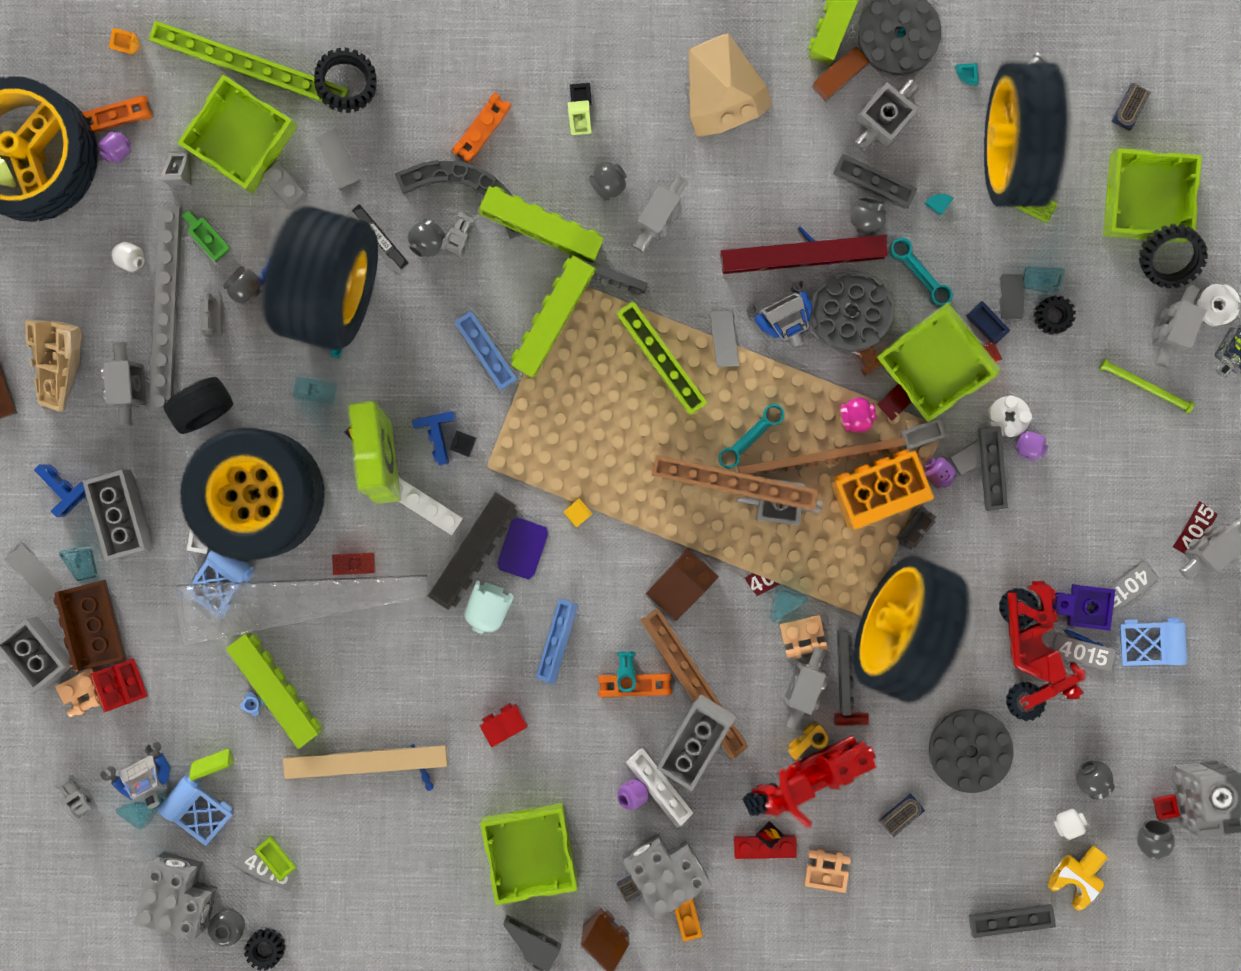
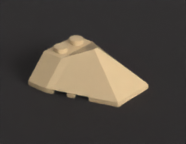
(723, 87)
(55, 358)

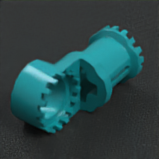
(628, 671)

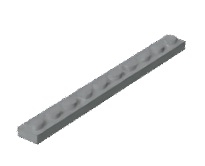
(165, 307)

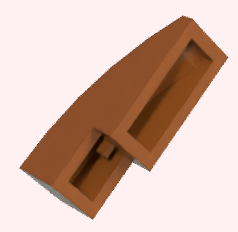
(840, 74)

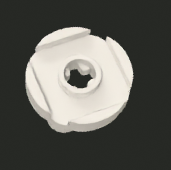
(1229, 305)
(1021, 415)

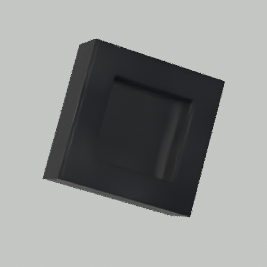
(581, 92)
(463, 443)

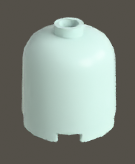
(487, 607)

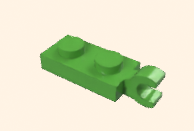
(206, 236)

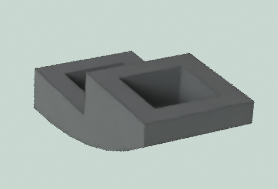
(1012, 296)

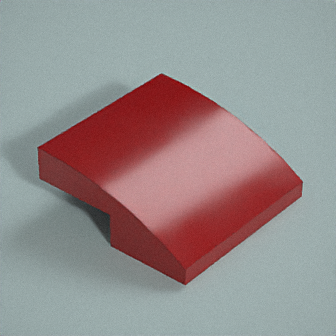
(118, 685)

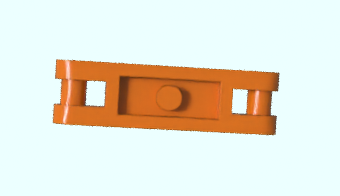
(118, 114)
(482, 128)
(644, 685)

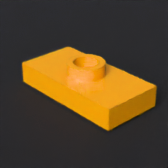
(688, 921)

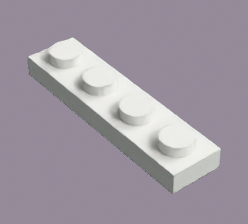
(429, 507)
(659, 787)

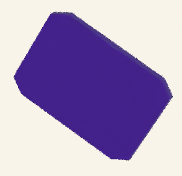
(522, 548)

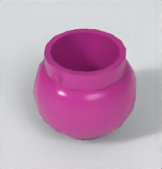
(858, 415)

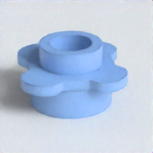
(246, 704)

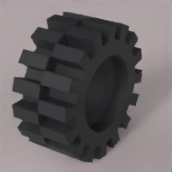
(1067, 315)
(264, 961)

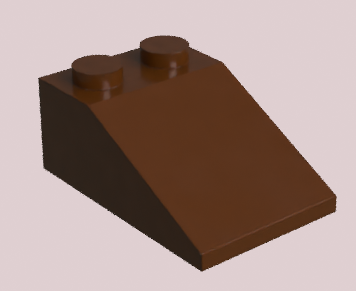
(682, 584)
(605, 939)

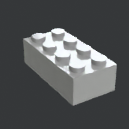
(118, 515)
(696, 742)

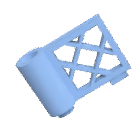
(231, 569)
(1171, 641)
(182, 798)

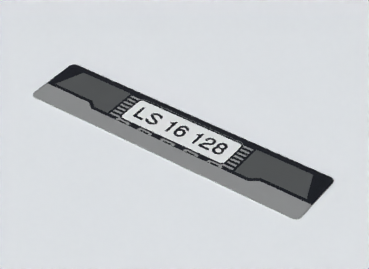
(385, 246)

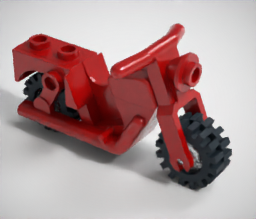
(1032, 656)
(805, 777)

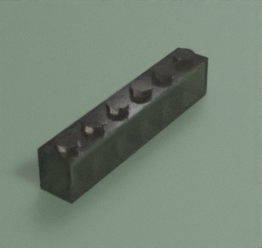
(473, 550)

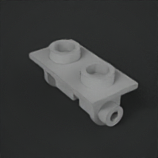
(210, 315)

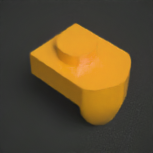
(124, 41)

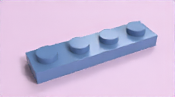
(486, 350)
(556, 641)

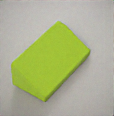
(211, 764)

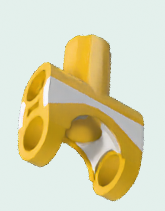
(1082, 875)

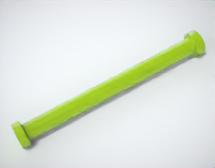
(1106, 365)

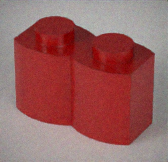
(503, 725)

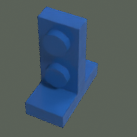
(436, 434)
(62, 488)

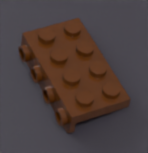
(89, 626)

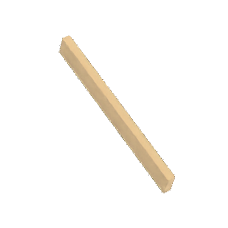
(365, 761)

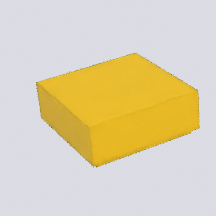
(577, 512)

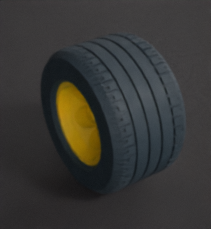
(320, 277)
(215, 474)

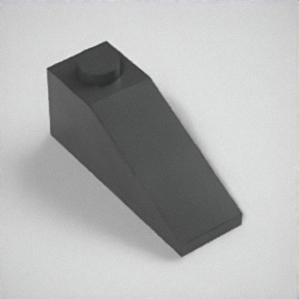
(536, 946)

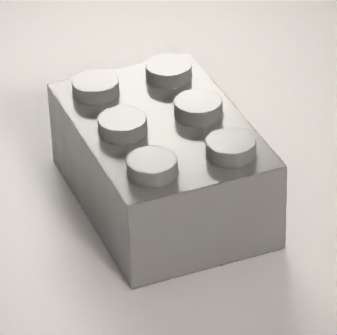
(34, 654)

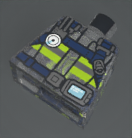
(1230, 352)

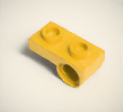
(799, 745)

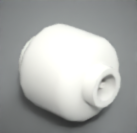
(128, 256)
(1070, 824)

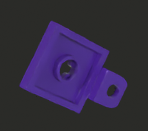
(1076, 606)

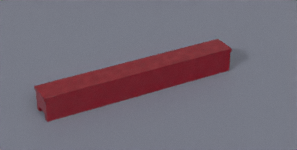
(803, 254)

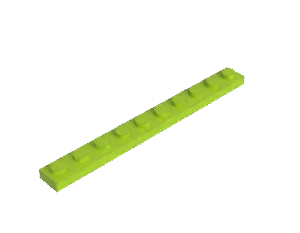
(239, 61)

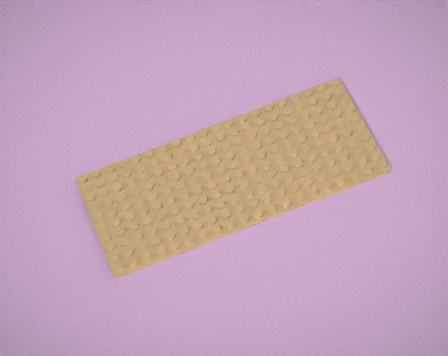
(605, 413)

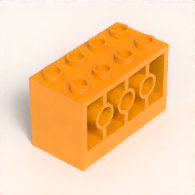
(893, 495)

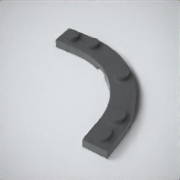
(452, 172)

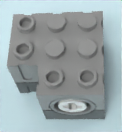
(1209, 798)
(665, 875)
(174, 897)

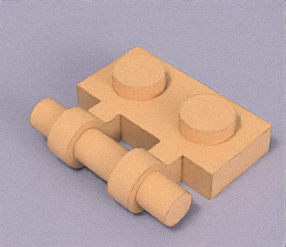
(802, 630)
(74, 689)
(826, 877)

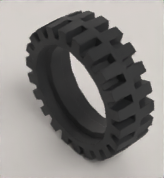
(353, 59)
(1184, 274)

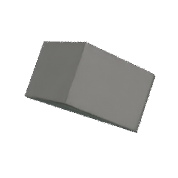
(177, 170)

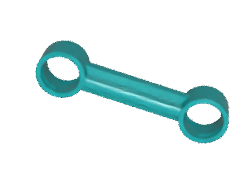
(920, 272)
(751, 436)

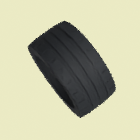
(198, 405)

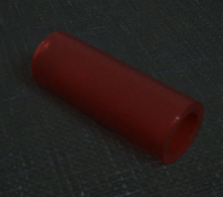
(851, 720)

